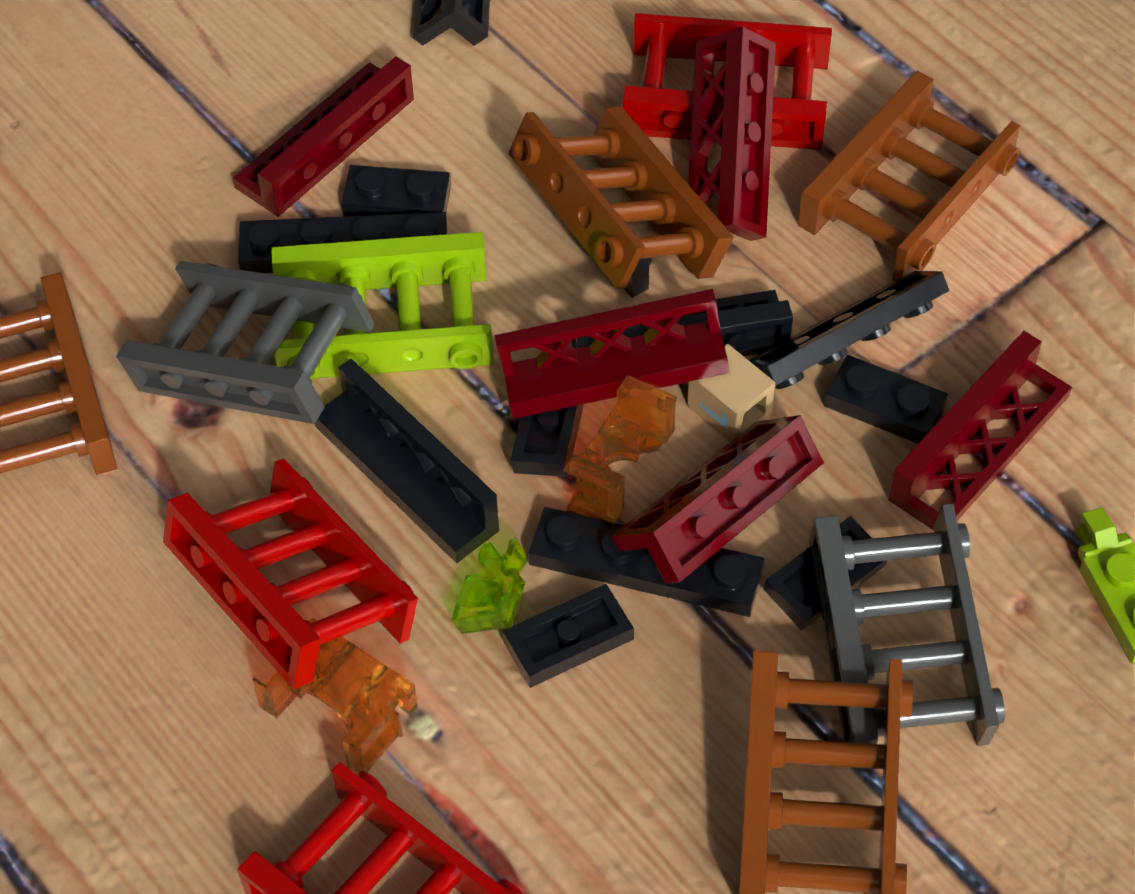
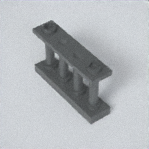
(249, 381)
(847, 608)

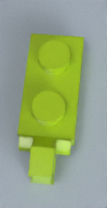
(1110, 574)

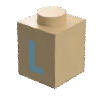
(733, 399)

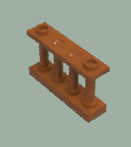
(885, 138)
(643, 173)
(74, 395)
(772, 749)

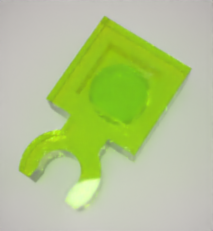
(493, 595)

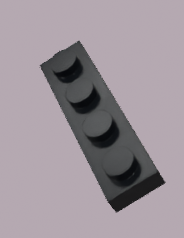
(259, 236)
(860, 321)
(586, 550)

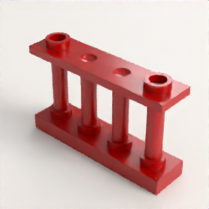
(668, 112)
(262, 607)
(367, 797)

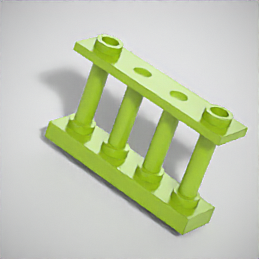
(399, 265)

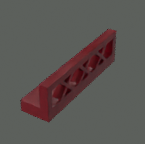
(740, 129)
(326, 136)
(574, 377)
(967, 419)
(722, 496)

